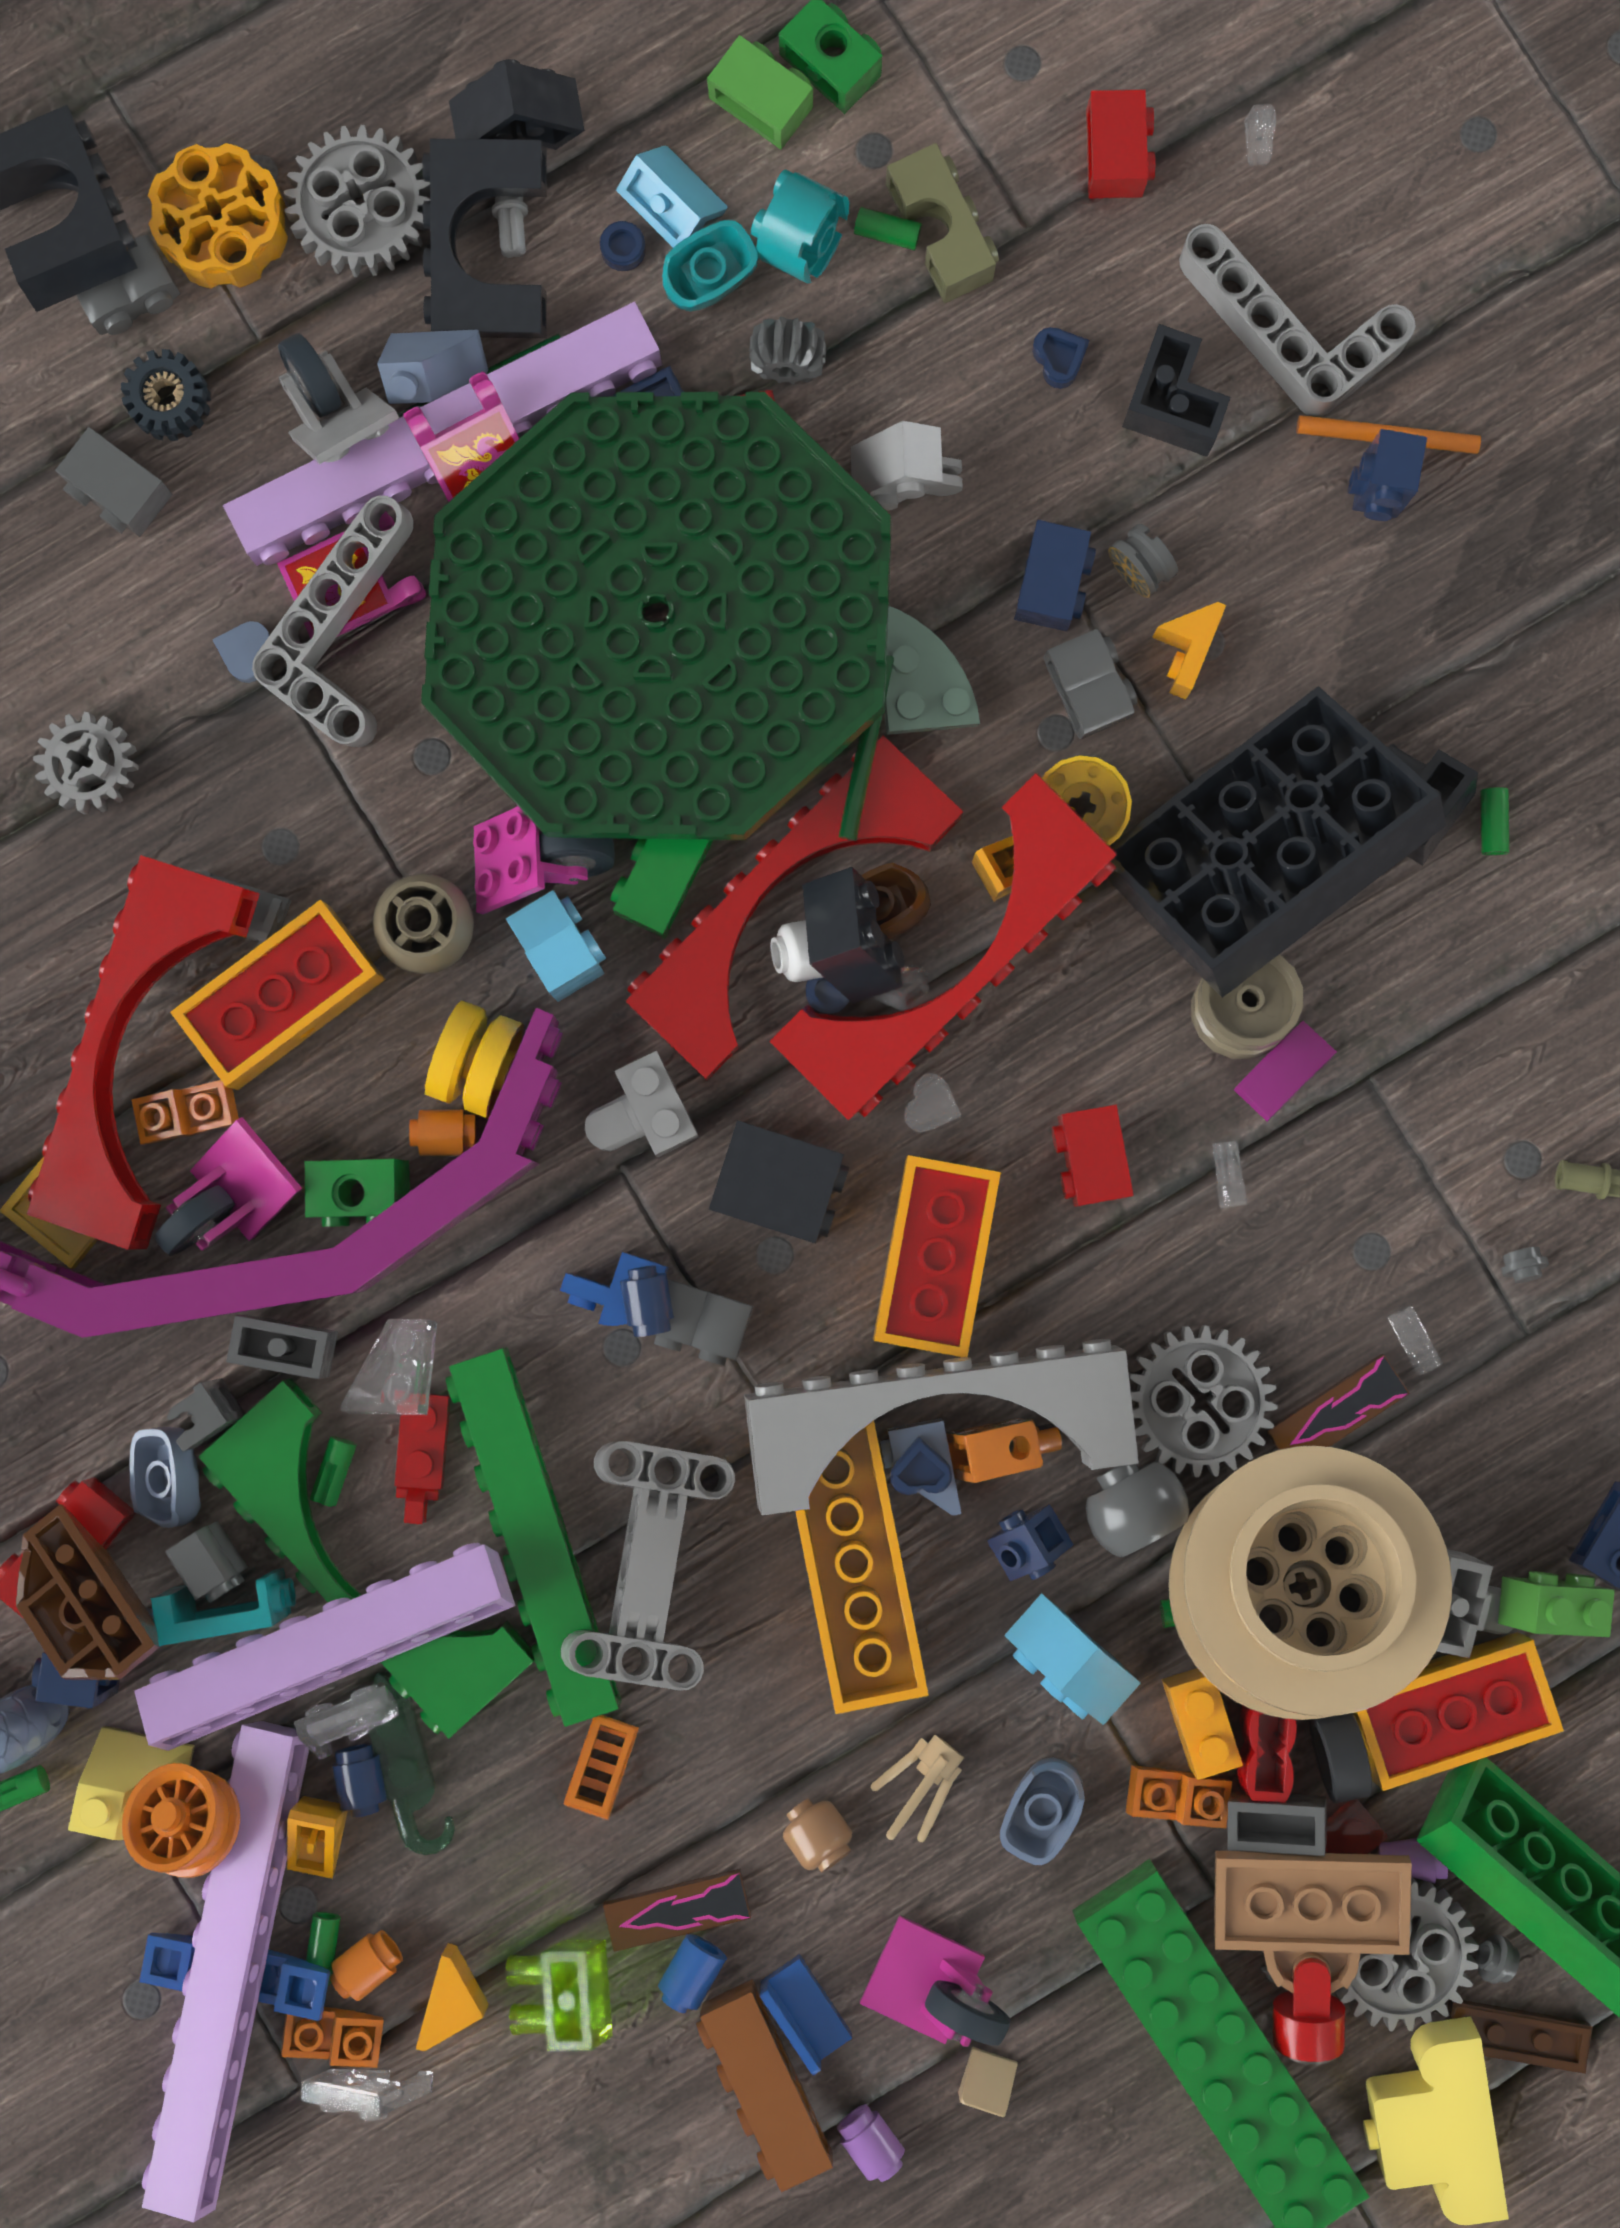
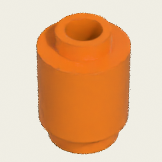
(442, 1132)
(365, 1965)

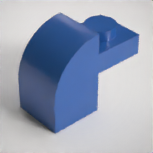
(587, 1293)

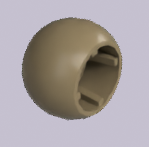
(400, 903)

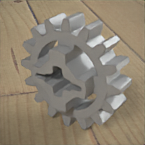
(91, 746)

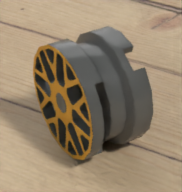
(1143, 561)

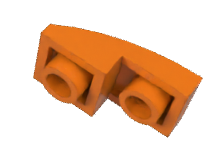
(184, 1112)
(1178, 1797)
(340, 2036)

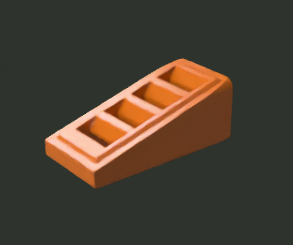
(588, 1805)

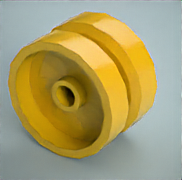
(473, 1058)

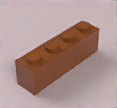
(765, 2085)

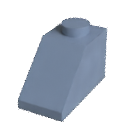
(429, 364)
(935, 1436)

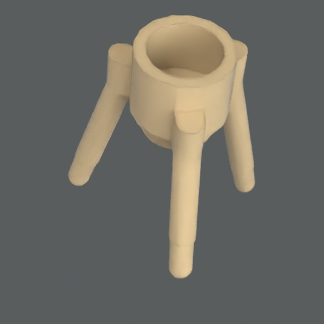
(938, 1764)

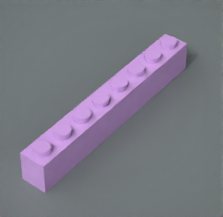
(324, 1646)

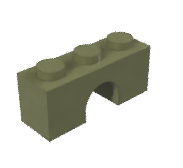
(928, 187)

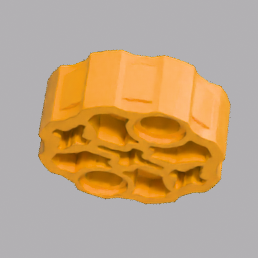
(193, 207)

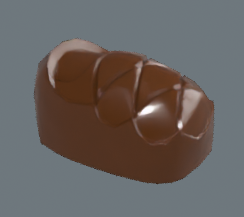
(902, 898)

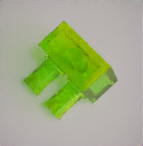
(575, 1995)

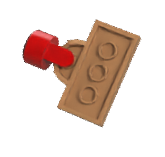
(1313, 1926)

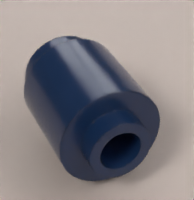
(647, 1301)
(359, 1780)

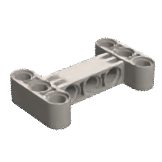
(648, 1566)

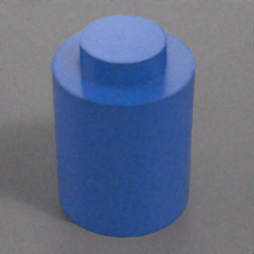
(691, 1973)

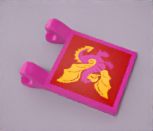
(468, 446)
(380, 600)

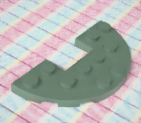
(926, 681)

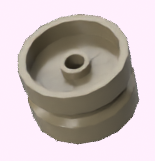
(1247, 1031)

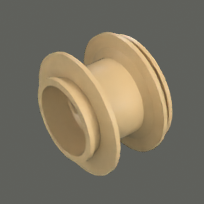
(1391, 1561)

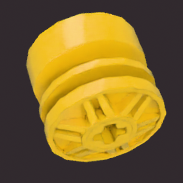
(1107, 790)

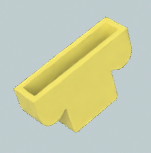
(1440, 2124)

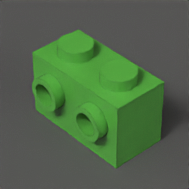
(1556, 1606)

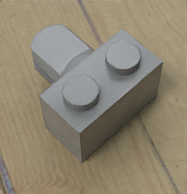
(904, 464)
(646, 1109)
(1472, 1605)

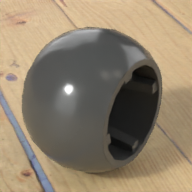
(1136, 1507)

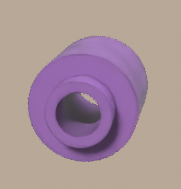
(871, 2143)

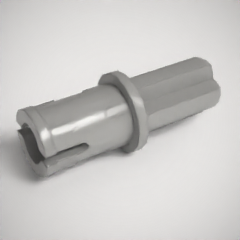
(510, 217)

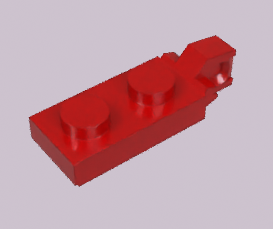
(422, 1458)

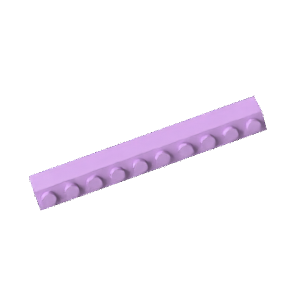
(325, 495)
(225, 1978)

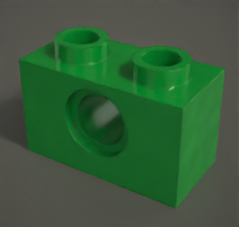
(838, 78)
(330, 1186)

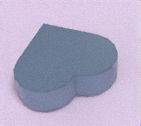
(240, 647)

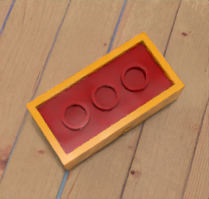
(277, 995)
(936, 1256)
(1460, 1712)

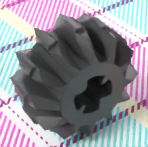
(787, 350)

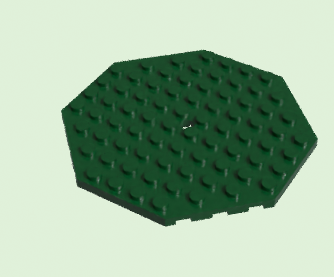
(677, 722)

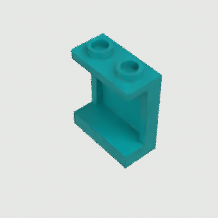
(181, 1622)

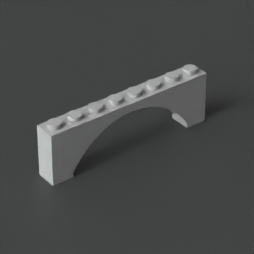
(804, 1427)

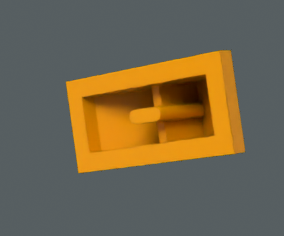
(996, 867)
(314, 1836)
(453, 2002)

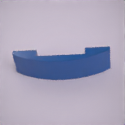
(287, 1981)

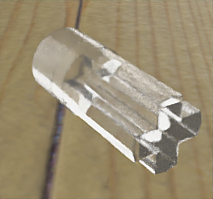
(1229, 1175)
(1414, 1340)

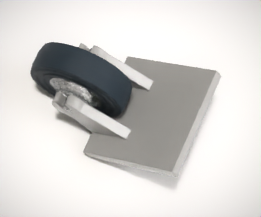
(314, 384)

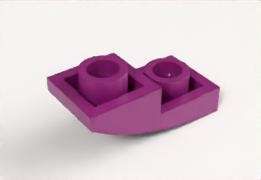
(1285, 1071)

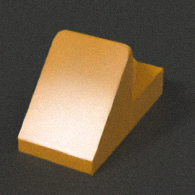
(1194, 636)

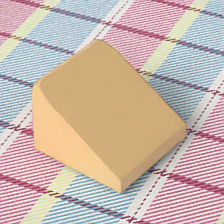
(987, 2082)

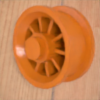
(181, 1820)

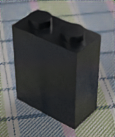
(779, 1182)

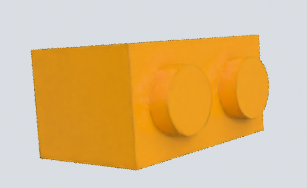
(1202, 1724)

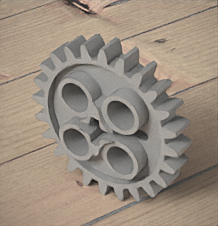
(341, 166)
(1230, 1373)
(1437, 1965)

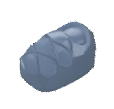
(163, 1478)
(27, 1726)
(1043, 1811)

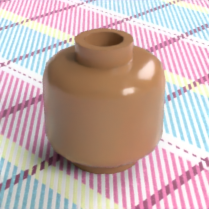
(817, 1835)

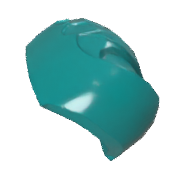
(708, 265)

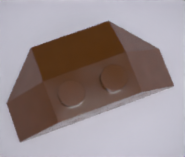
(80, 1602)

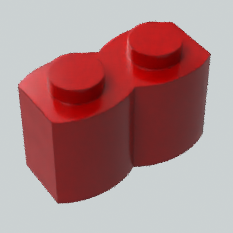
(1266, 1766)

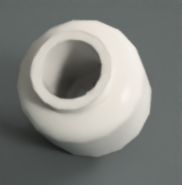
(791, 954)

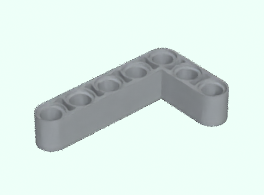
(1286, 329)
(330, 620)

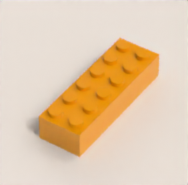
(860, 1582)

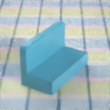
(669, 194)

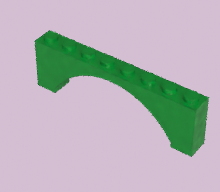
(266, 1472)

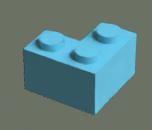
(555, 946)
(1071, 1661)

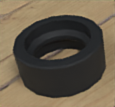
(1341, 1757)

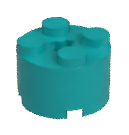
(800, 226)

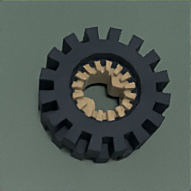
(142, 396)

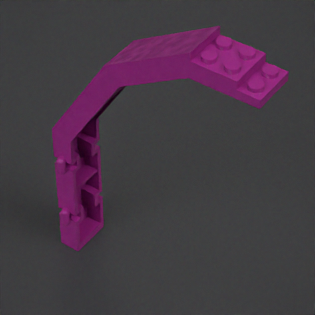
(351, 1267)

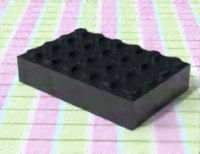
(1274, 840)

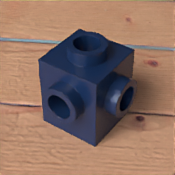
(1023, 1549)

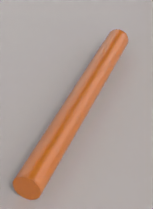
(1367, 432)

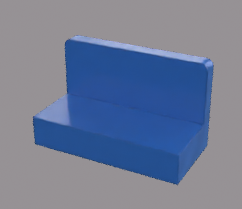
(804, 2012)

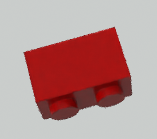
(1118, 144)
(1092, 1156)

